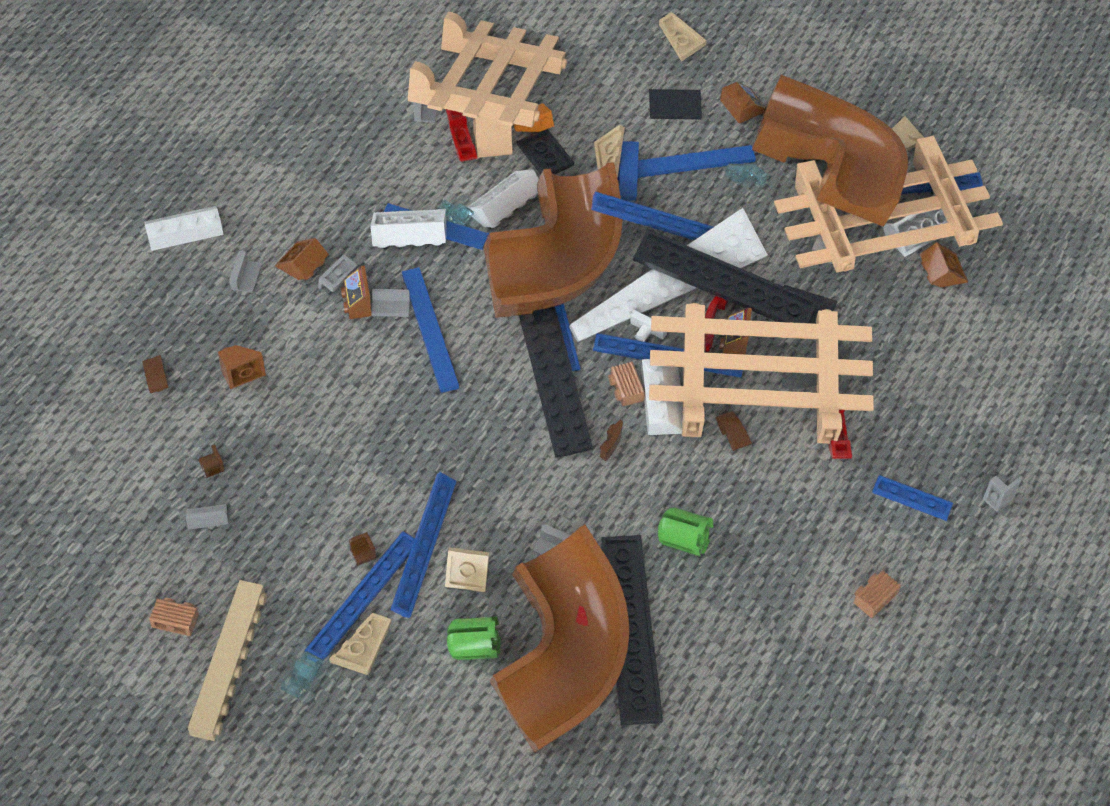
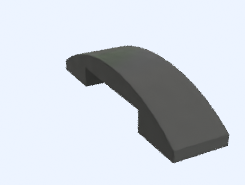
(801, 381)

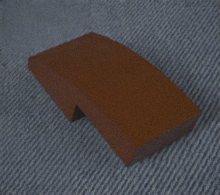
(155, 374)
(734, 430)
(613, 438)

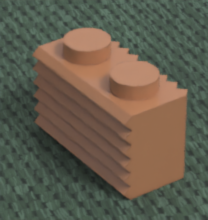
(627, 384)
(876, 593)
(174, 616)

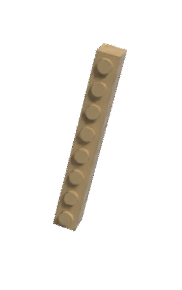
(226, 661)

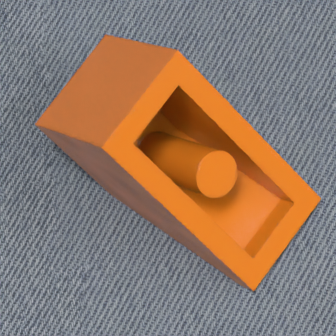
(545, 121)

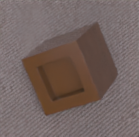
(212, 463)
(362, 548)

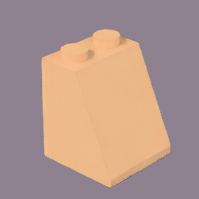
(492, 137)

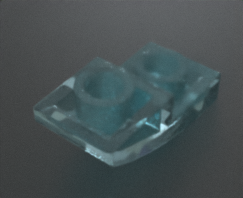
(456, 214)

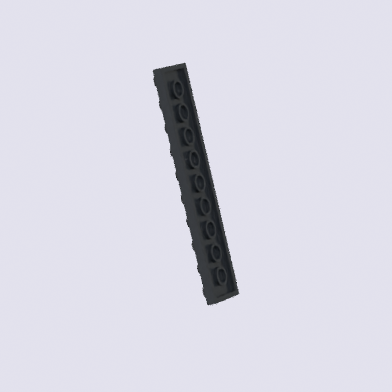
(723, 279)
(555, 382)
(638, 681)

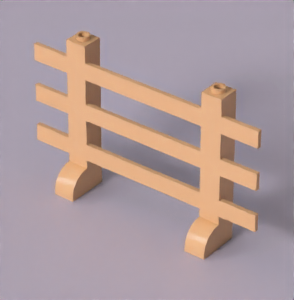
(503, 52)
(930, 168)
(825, 365)

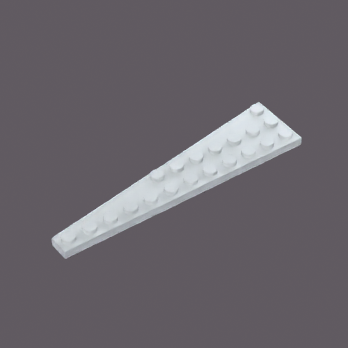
(729, 241)

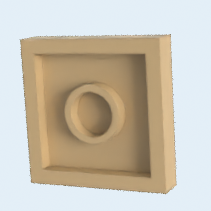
(467, 569)

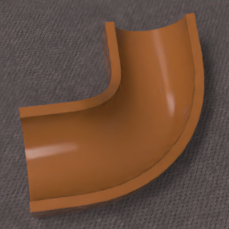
(861, 151)
(563, 256)
(574, 663)

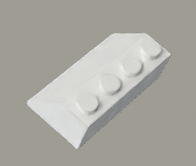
(505, 198)
(914, 222)
(183, 228)
(408, 228)
(661, 416)

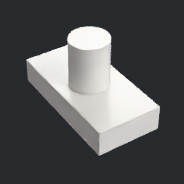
(644, 323)

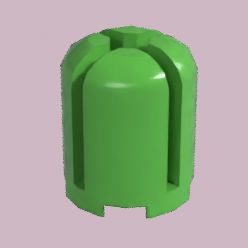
(684, 531)
(474, 638)

